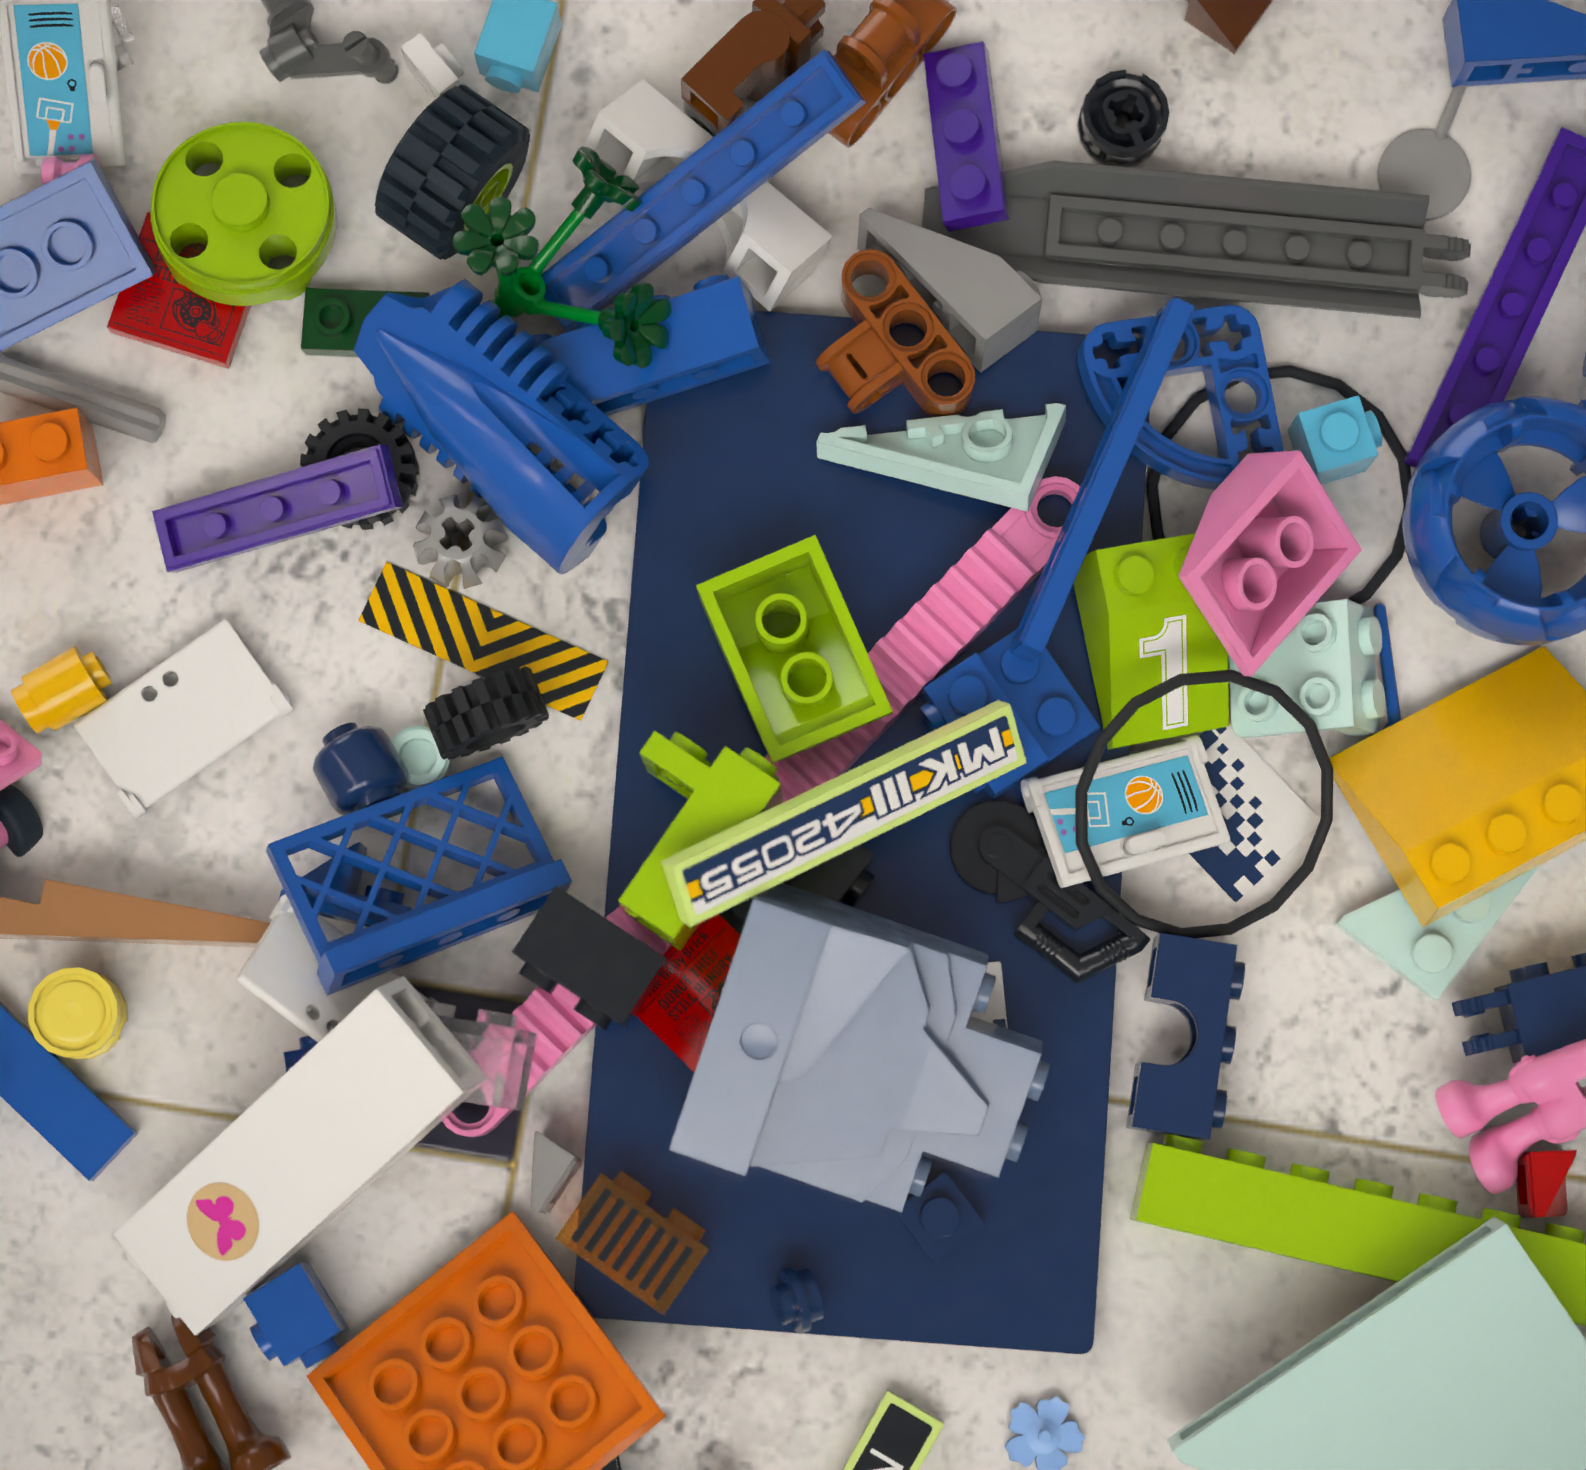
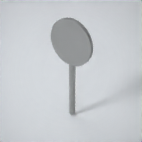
(1429, 164)

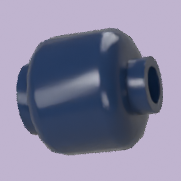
(359, 767)

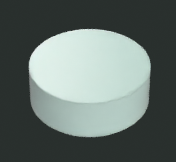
(420, 756)

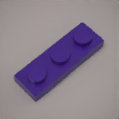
(966, 136)

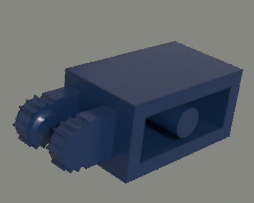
(1536, 1011)

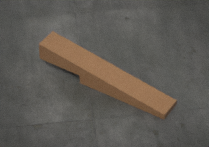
(98, 915)

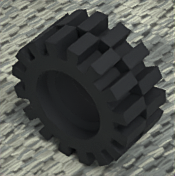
(366, 431)
(486, 712)

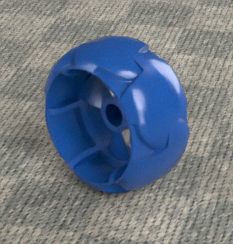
(1464, 462)

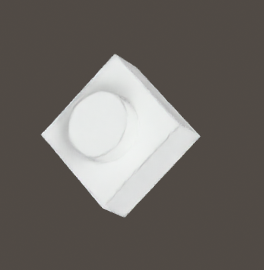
(432, 67)

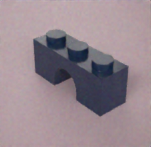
(1198, 982)

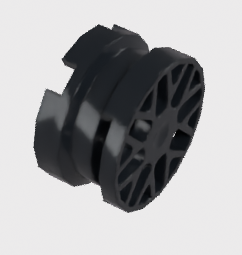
(1123, 118)

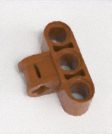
(886, 54)
(868, 359)

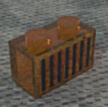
(634, 1241)

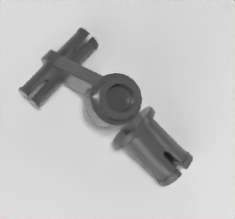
(298, 54)

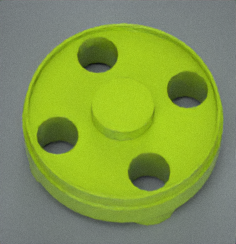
(243, 214)

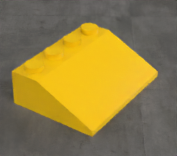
(1474, 784)

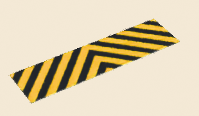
(481, 638)

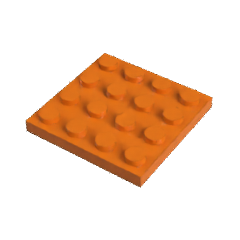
(487, 1371)

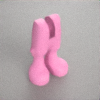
(1558, 1118)

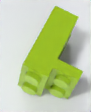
(717, 800)

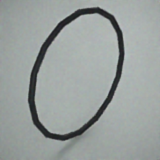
(1324, 381)
(1120, 720)

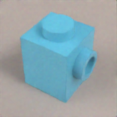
(517, 43)
(1337, 439)

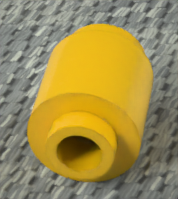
(62, 690)

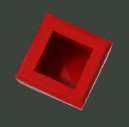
(1543, 1183)

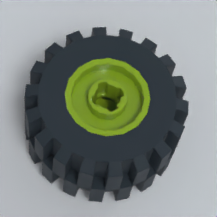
(450, 158)

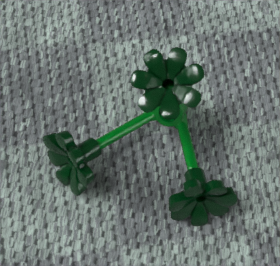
(501, 238)

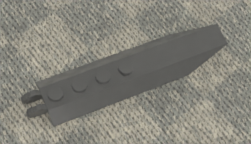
(1216, 238)

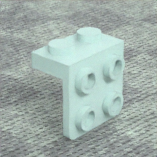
(1324, 669)

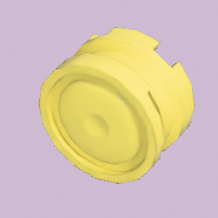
(77, 1013)

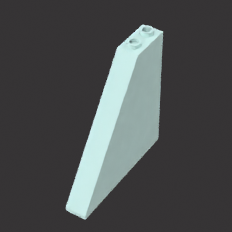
(1436, 1373)

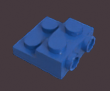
(1042, 701)

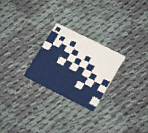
(1258, 810)

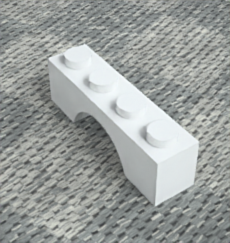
(765, 235)

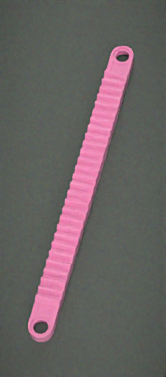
(905, 662)

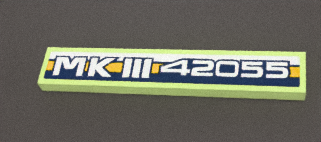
(843, 813)

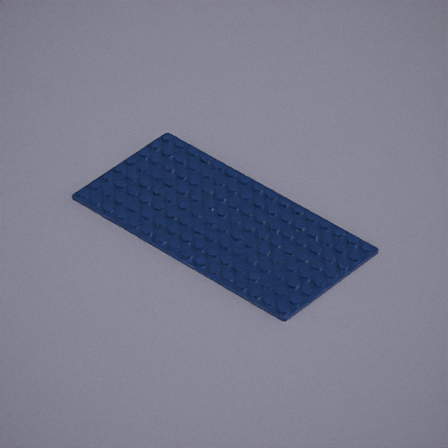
(722, 488)

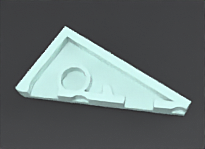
(958, 454)
(1428, 954)

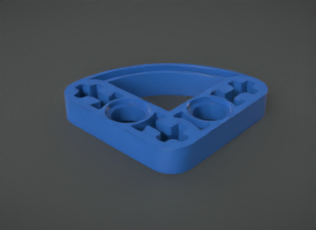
(1219, 367)

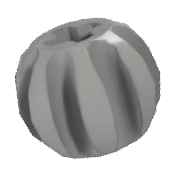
(450, 558)

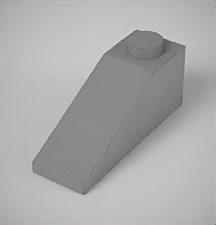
(968, 289)

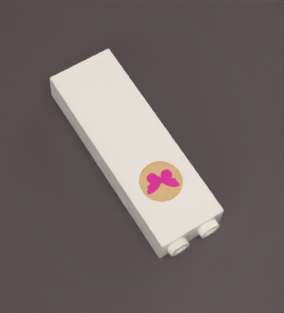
(300, 1155)

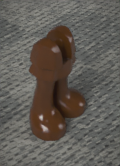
(205, 1367)

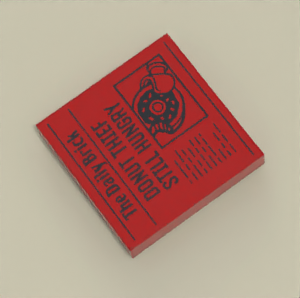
(173, 316)
(690, 988)

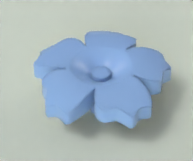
(1043, 1434)

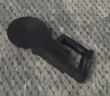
(1004, 854)

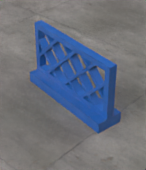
(428, 927)

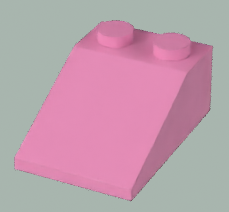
(1265, 554)

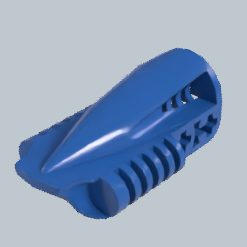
(487, 403)

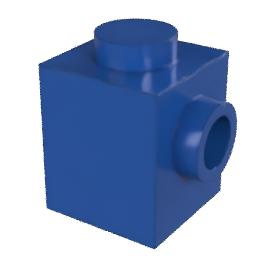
(295, 1318)

